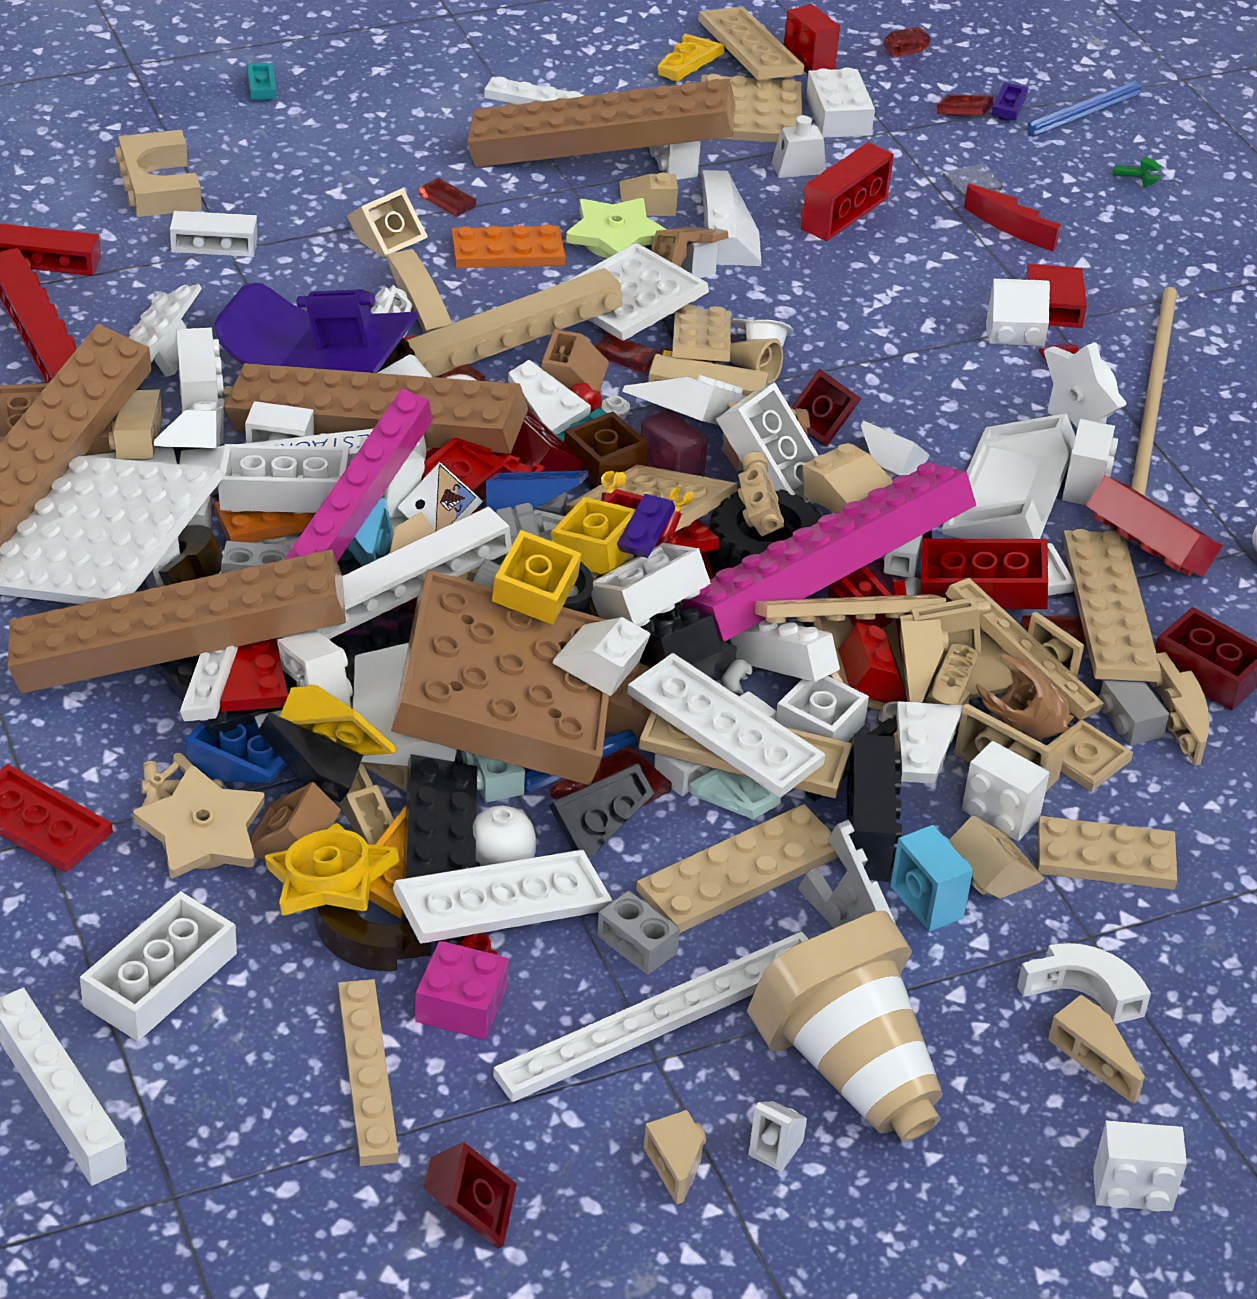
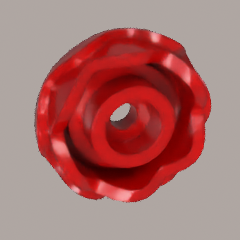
(589, 395)

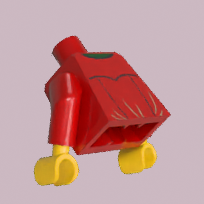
(632, 501)

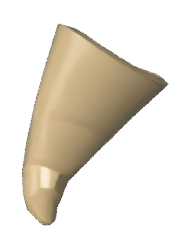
(758, 355)

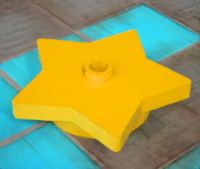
(329, 869)

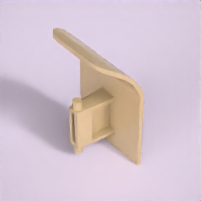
(963, 627)

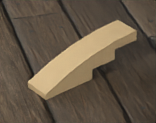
(420, 289)
(366, 808)

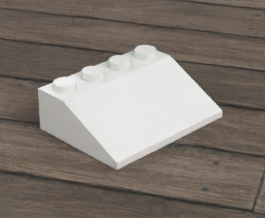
(697, 398)
(375, 699)

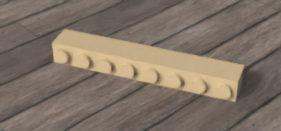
(517, 322)

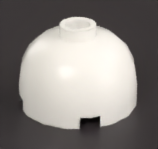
(503, 836)

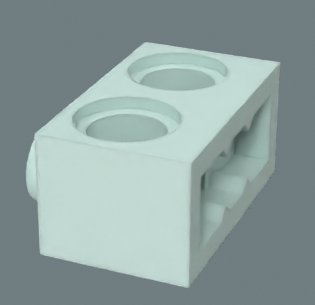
(496, 778)

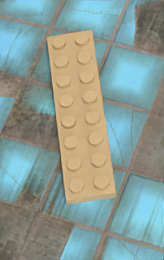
(1110, 606)

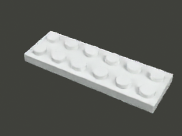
(726, 724)
(501, 896)

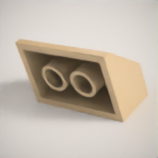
(979, 729)

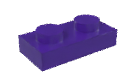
(1009, 101)
(646, 525)

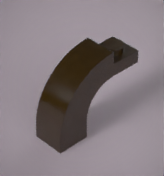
(198, 556)
(366, 943)

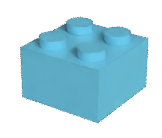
(931, 878)

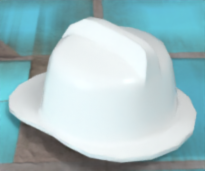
(764, 329)

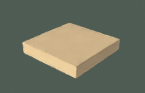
(1090, 755)

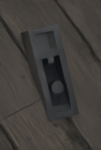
(312, 756)

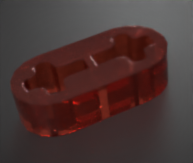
(907, 38)

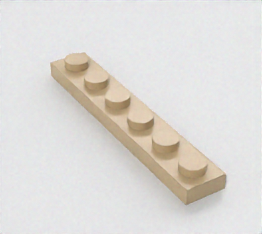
(837, 608)
(1019, 643)
(368, 1073)

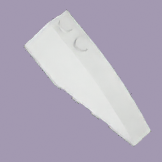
(727, 211)

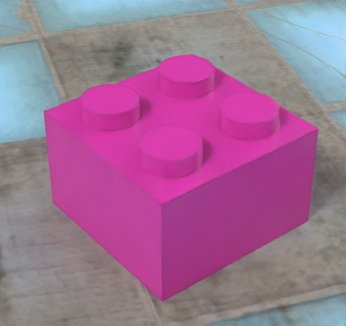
(461, 990)

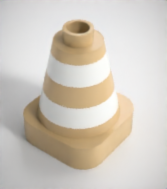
(854, 1022)

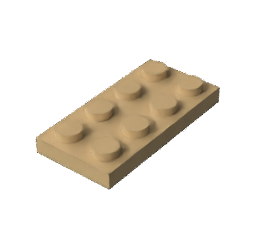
(702, 333)
(1107, 852)

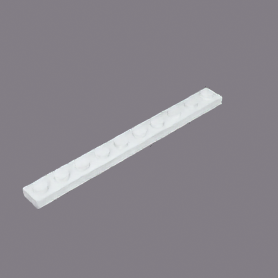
(637, 1023)

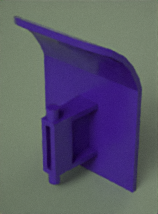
(330, 335)

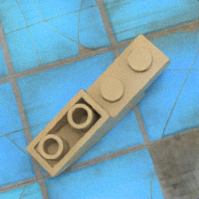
(1187, 708)

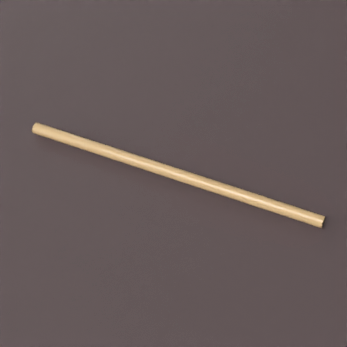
(1154, 391)

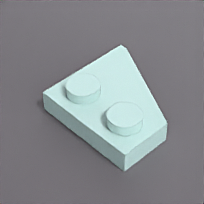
(734, 793)

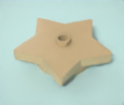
(202, 824)

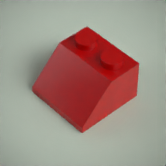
(872, 664)

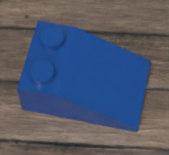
(535, 488)
(233, 755)

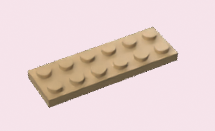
(751, 43)
(666, 739)
(738, 868)

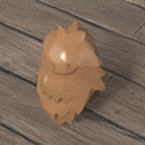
(1030, 702)

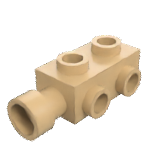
(759, 495)

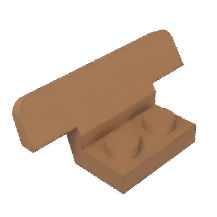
(672, 242)

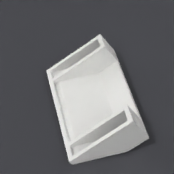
(1015, 479)

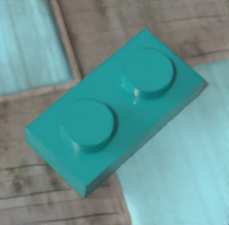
(261, 81)

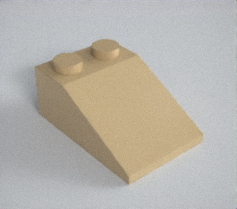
(842, 477)

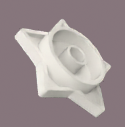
(1082, 385)

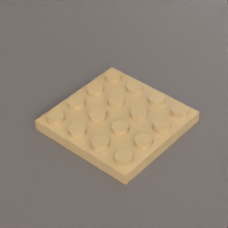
(762, 106)
(660, 482)

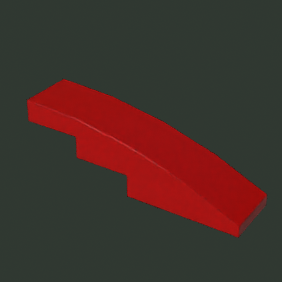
(1014, 219)

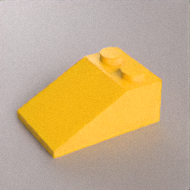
(331, 718)

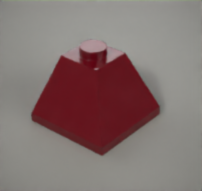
(827, 405)
(472, 1191)

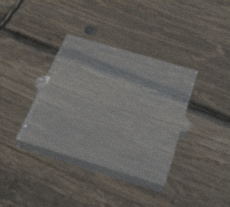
(975, 175)

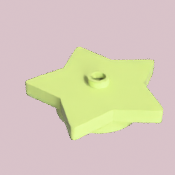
(612, 227)

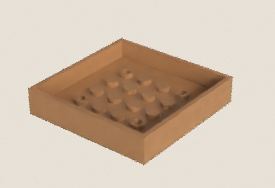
(489, 683)

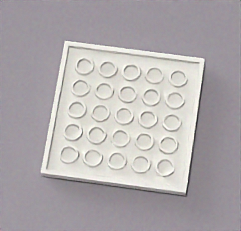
(102, 528)

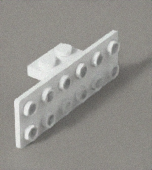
(160, 323)

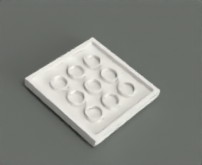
(649, 290)

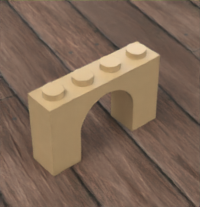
(156, 193)

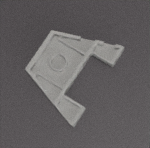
(854, 894)

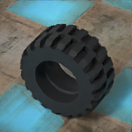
(740, 540)

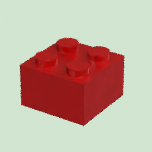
(812, 37)

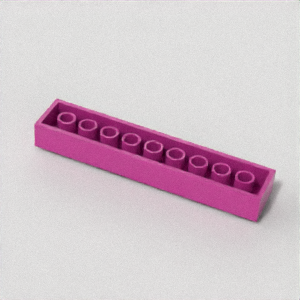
(835, 546)

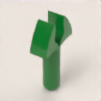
(1140, 171)

